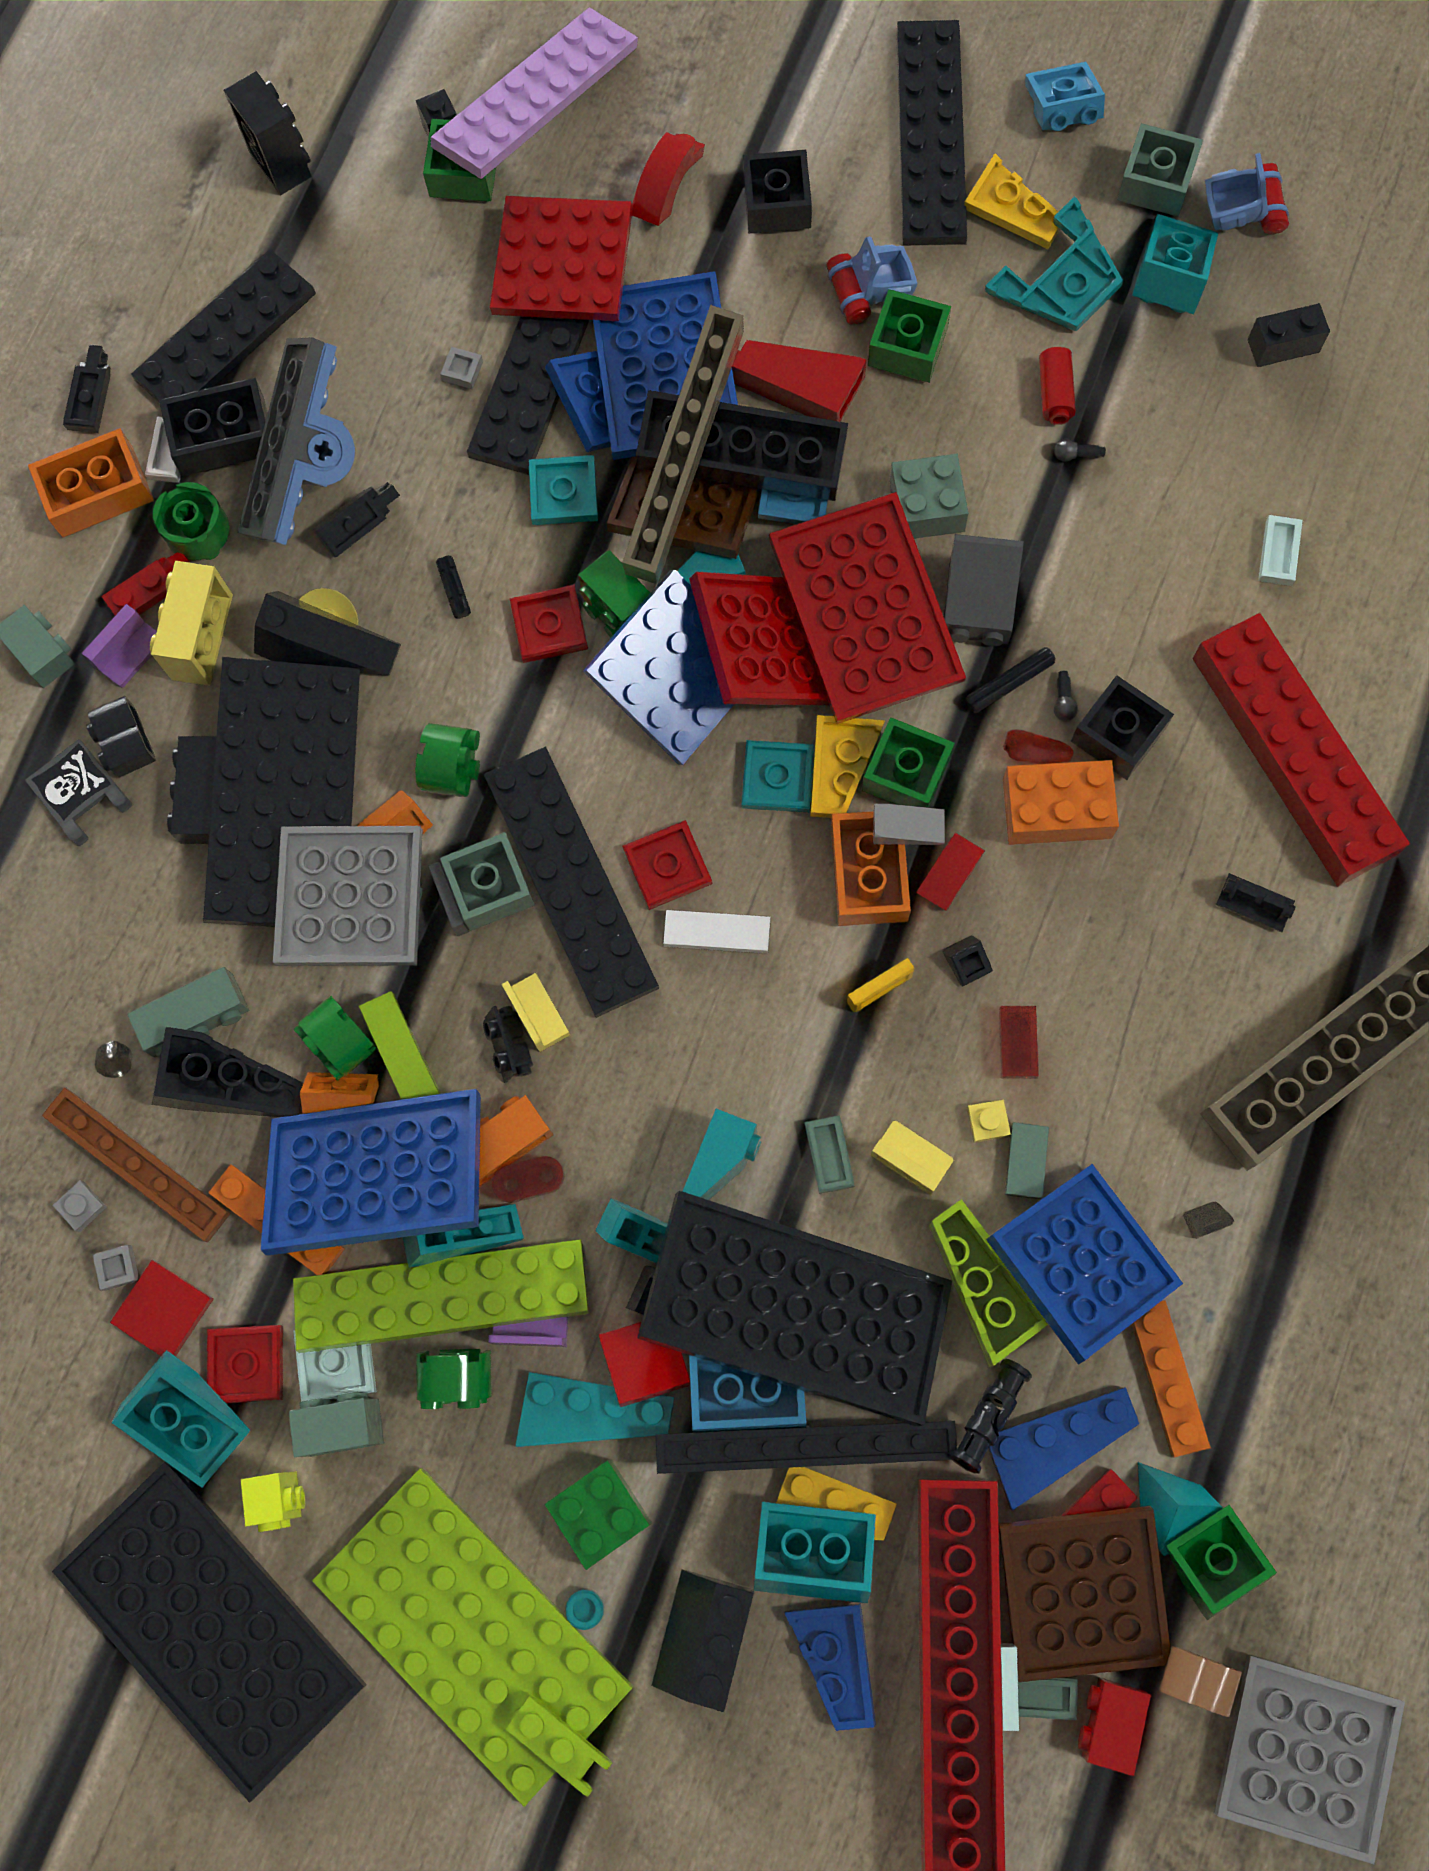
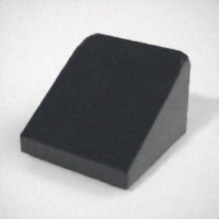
(968, 960)

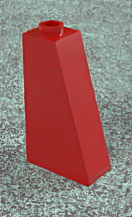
(800, 378)

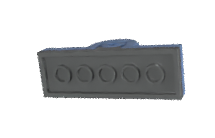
(296, 442)

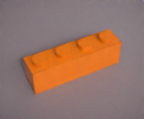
(509, 1136)

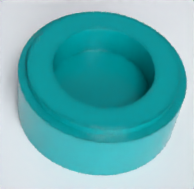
(585, 1609)

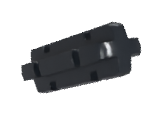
(453, 587)

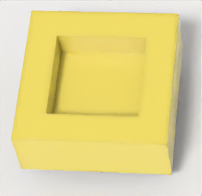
(988, 1121)

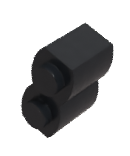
(120, 737)

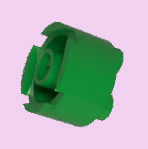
(191, 521)
(447, 760)
(334, 1038)
(453, 1377)

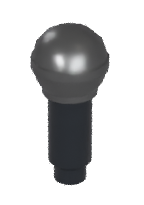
(1067, 450)
(1065, 707)

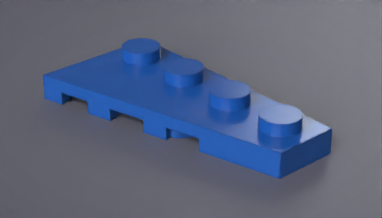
(1052, 1445)

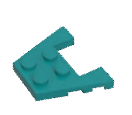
(1073, 284)

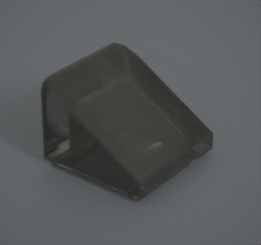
(1207, 1219)

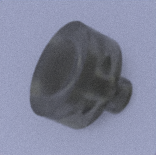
(113, 1059)

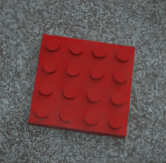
(561, 258)
(756, 640)

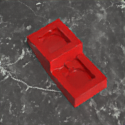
(950, 871)

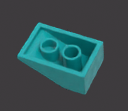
(1175, 264)
(722, 1154)
(181, 1419)

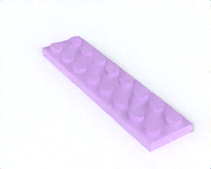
(533, 93)

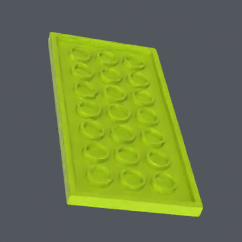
(468, 1629)

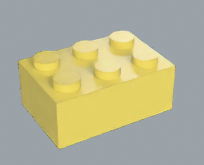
(191, 623)

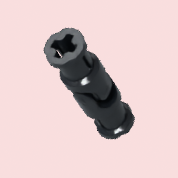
(988, 1420)

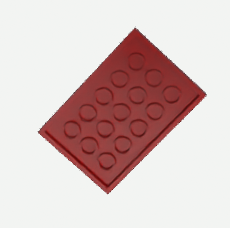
(866, 607)

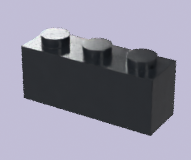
(192, 789)

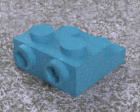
(1065, 96)
(790, 507)

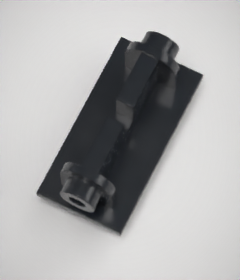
(1256, 902)
(508, 1057)

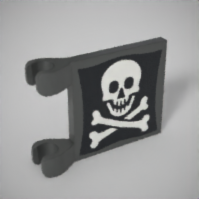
(72, 786)

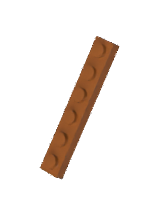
(136, 1164)

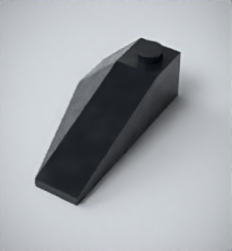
(307, 635)
(211, 1077)

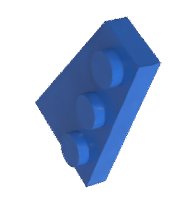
(837, 1655)

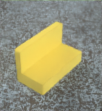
(537, 1012)
(912, 1157)

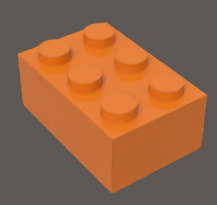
(90, 483)
(1060, 802)
(868, 876)

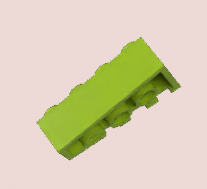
(988, 1291)

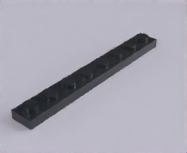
(804, 1447)

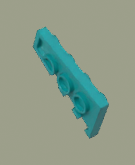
(581, 1411)

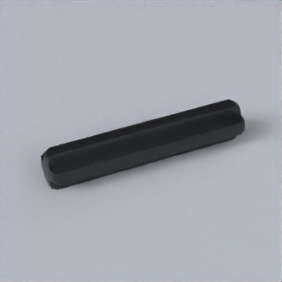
(1010, 679)

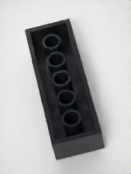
(755, 447)

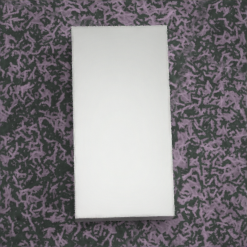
(160, 464)

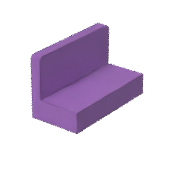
(121, 646)
(535, 1333)

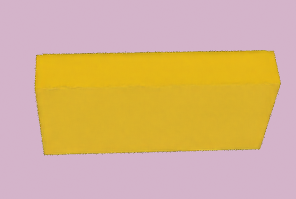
(880, 985)

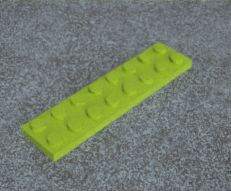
(440, 1296)

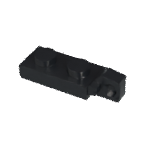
(88, 392)
(355, 518)

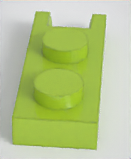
(556, 1743)

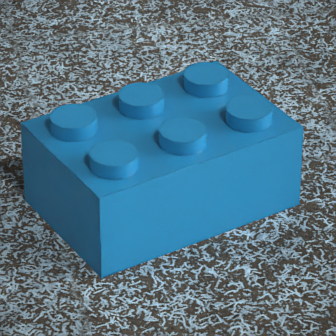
(741, 1401)

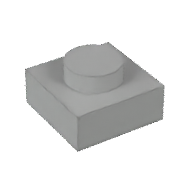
(461, 367)
(79, 1206)
(116, 1267)

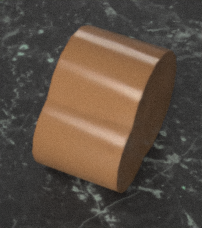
(1200, 1681)

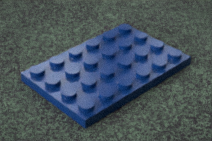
(651, 349)
(373, 1173)

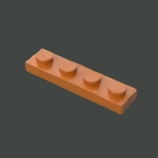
(247, 1201)
(1170, 1382)

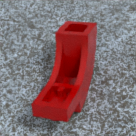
(663, 175)

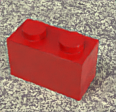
(1114, 1726)

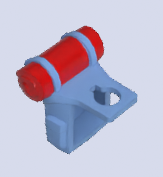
(1248, 197)
(868, 277)

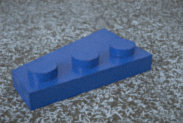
(581, 392)

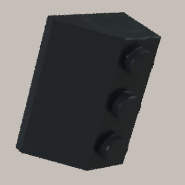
(703, 1640)

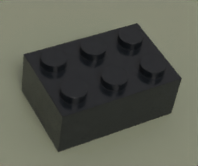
(269, 132)
(214, 426)

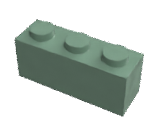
(194, 1007)

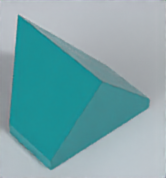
(1175, 1502)

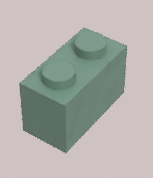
(34, 646)

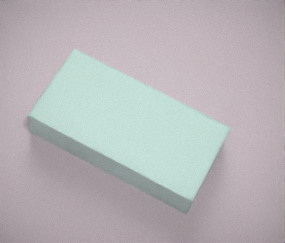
(1280, 550)
(1009, 1673)

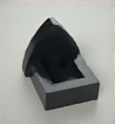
(641, 1291)

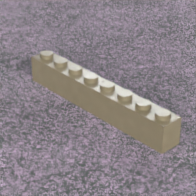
(683, 445)

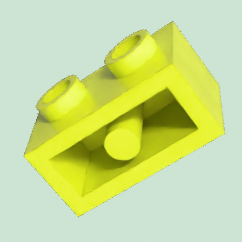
(272, 1500)

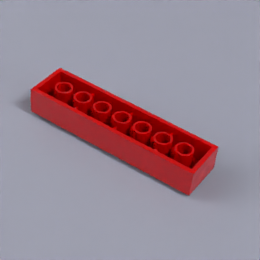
(1299, 750)

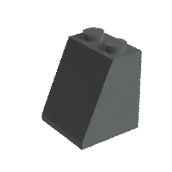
(982, 589)

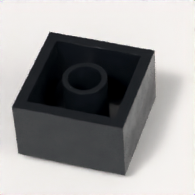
(777, 191)
(1122, 727)

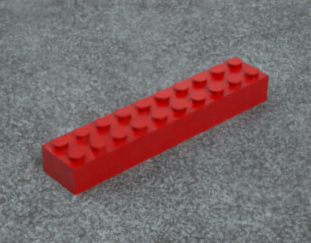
(960, 1676)

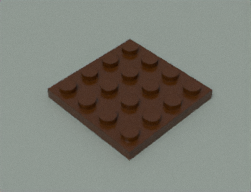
(710, 521)
(1085, 1593)

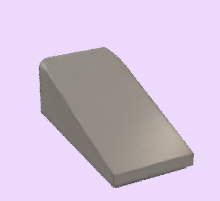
(908, 825)

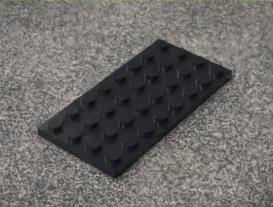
(278, 764)
(796, 1309)
(209, 1630)

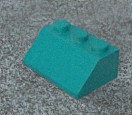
(815, 1552)

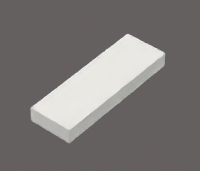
(716, 931)

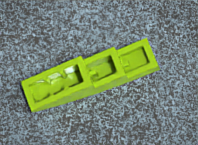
(398, 1047)

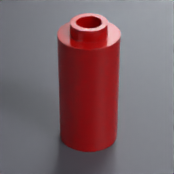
(1057, 385)

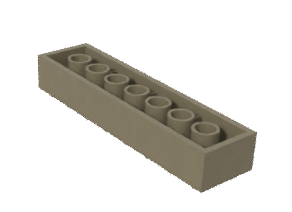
(1325, 1062)

